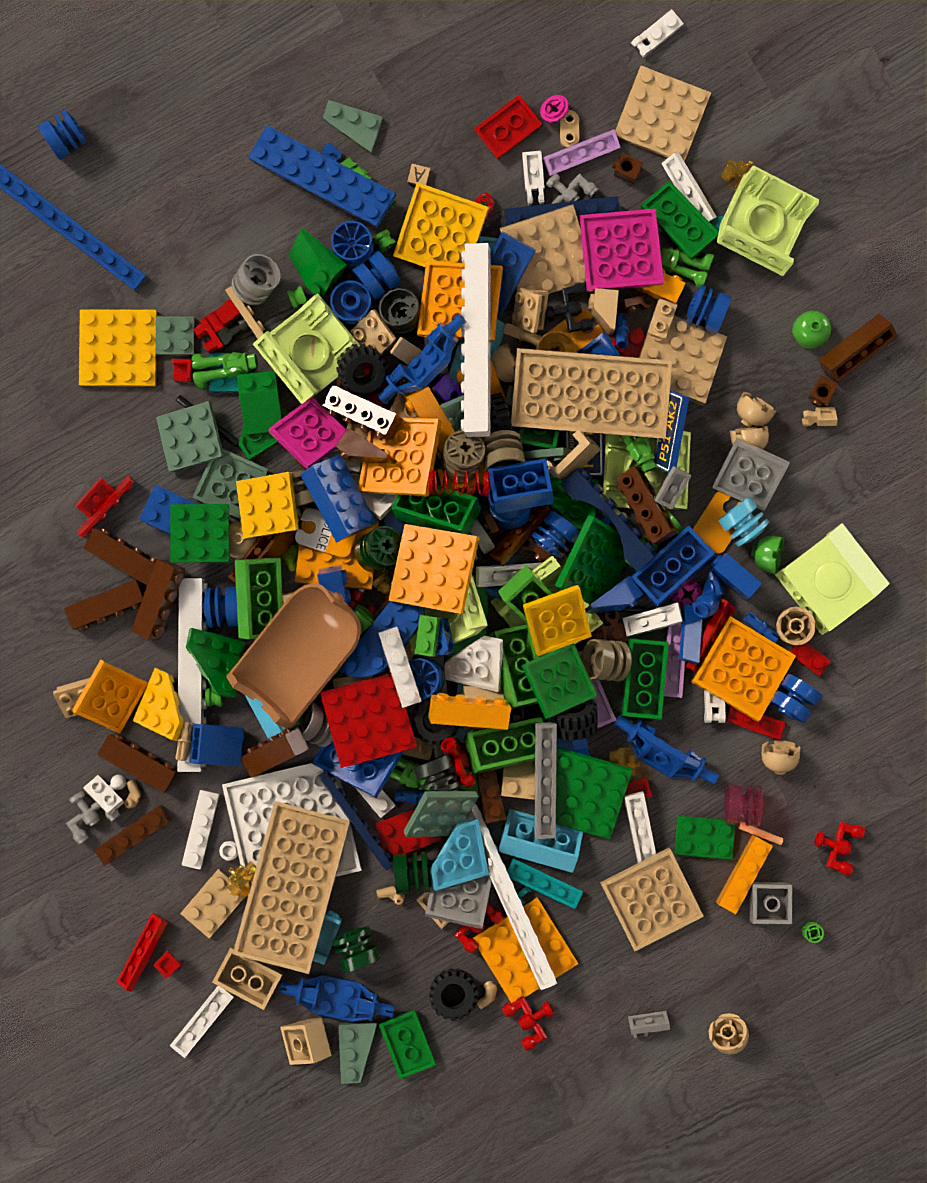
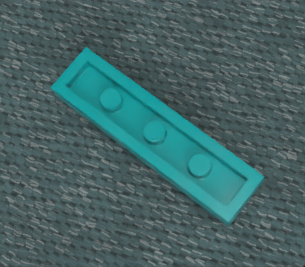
(544, 883)

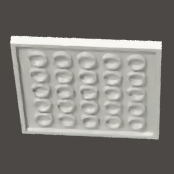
(252, 802)

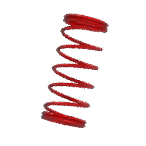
(433, 483)

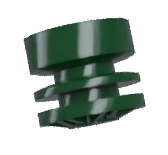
(378, 549)
(411, 873)
(356, 949)

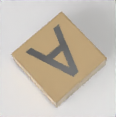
(418, 174)

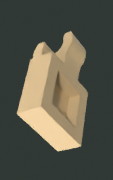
(822, 415)

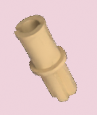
(521, 334)
(184, 741)

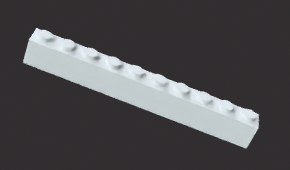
(477, 340)
(190, 679)

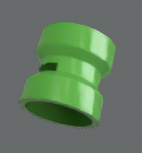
(812, 932)

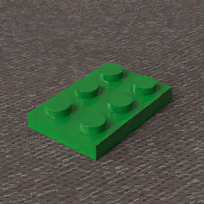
(704, 837)
(407, 1044)

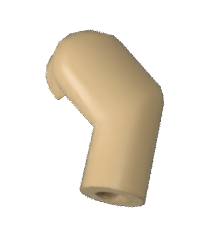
(134, 795)
(391, 893)
(490, 995)

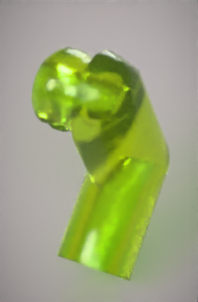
(290, 555)

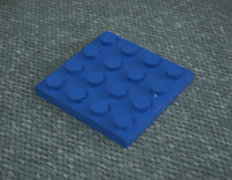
(366, 776)

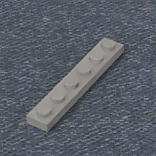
(545, 780)

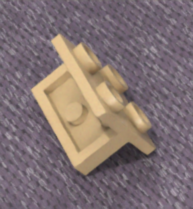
(530, 309)
(374, 332)
(68, 695)

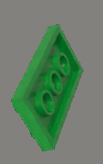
(681, 220)

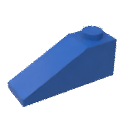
(617, 598)

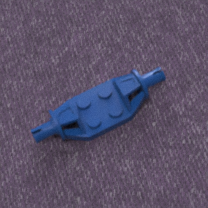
(427, 364)
(662, 755)
(336, 998)

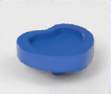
(331, 152)
(493, 590)

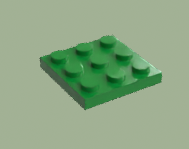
(199, 533)
(559, 680)

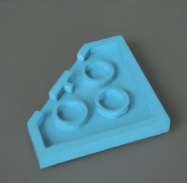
(461, 857)

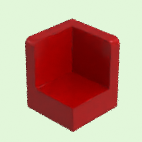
(183, 370)
(167, 964)

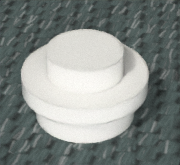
(228, 850)

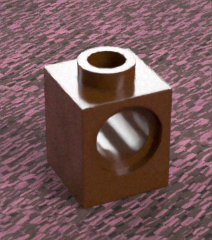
(629, 176)
(829, 387)

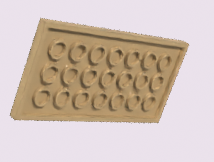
(591, 393)
(291, 887)

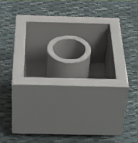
(770, 903)

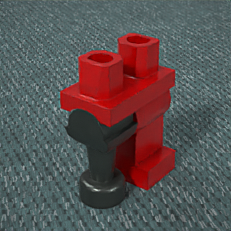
(216, 326)

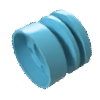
(743, 522)

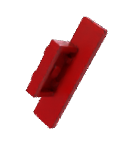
(98, 501)

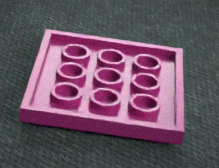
(621, 250)

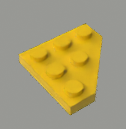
(160, 706)

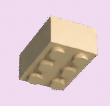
(248, 978)

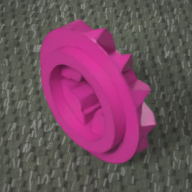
(558, 102)
(691, 585)

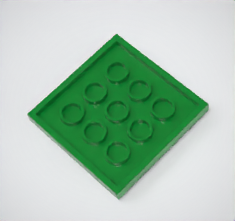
(594, 561)
(589, 792)

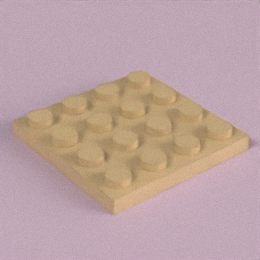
(661, 114)
(558, 249)
(693, 357)
(652, 899)

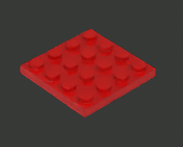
(367, 720)

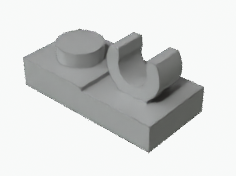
(672, 487)
(648, 1023)

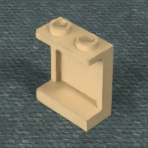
(576, 458)

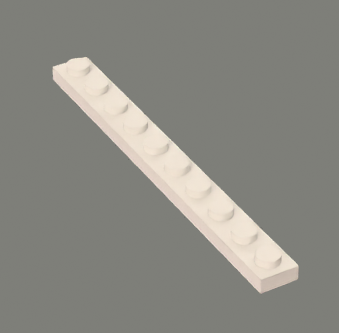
(514, 908)

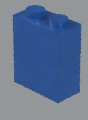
(734, 576)
(216, 745)

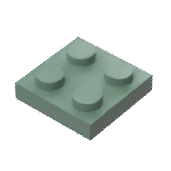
(175, 335)

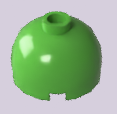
(811, 329)
(768, 553)

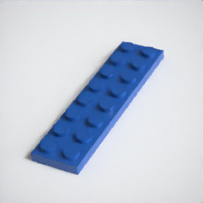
(322, 176)

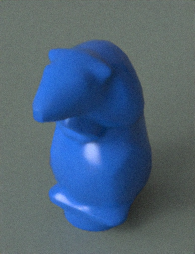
(708, 602)

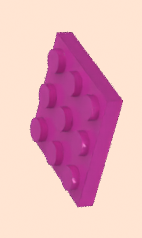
(308, 433)

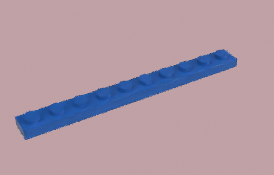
(70, 229)

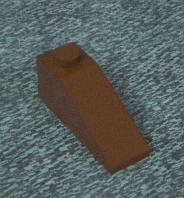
(361, 450)

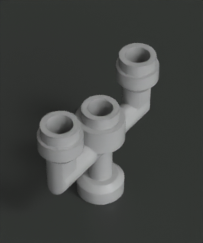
(569, 194)
(89, 816)

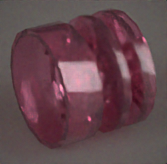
(743, 805)

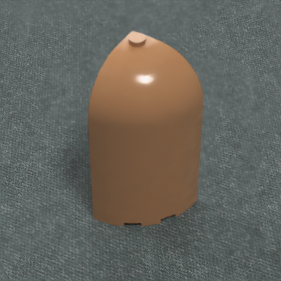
(297, 653)

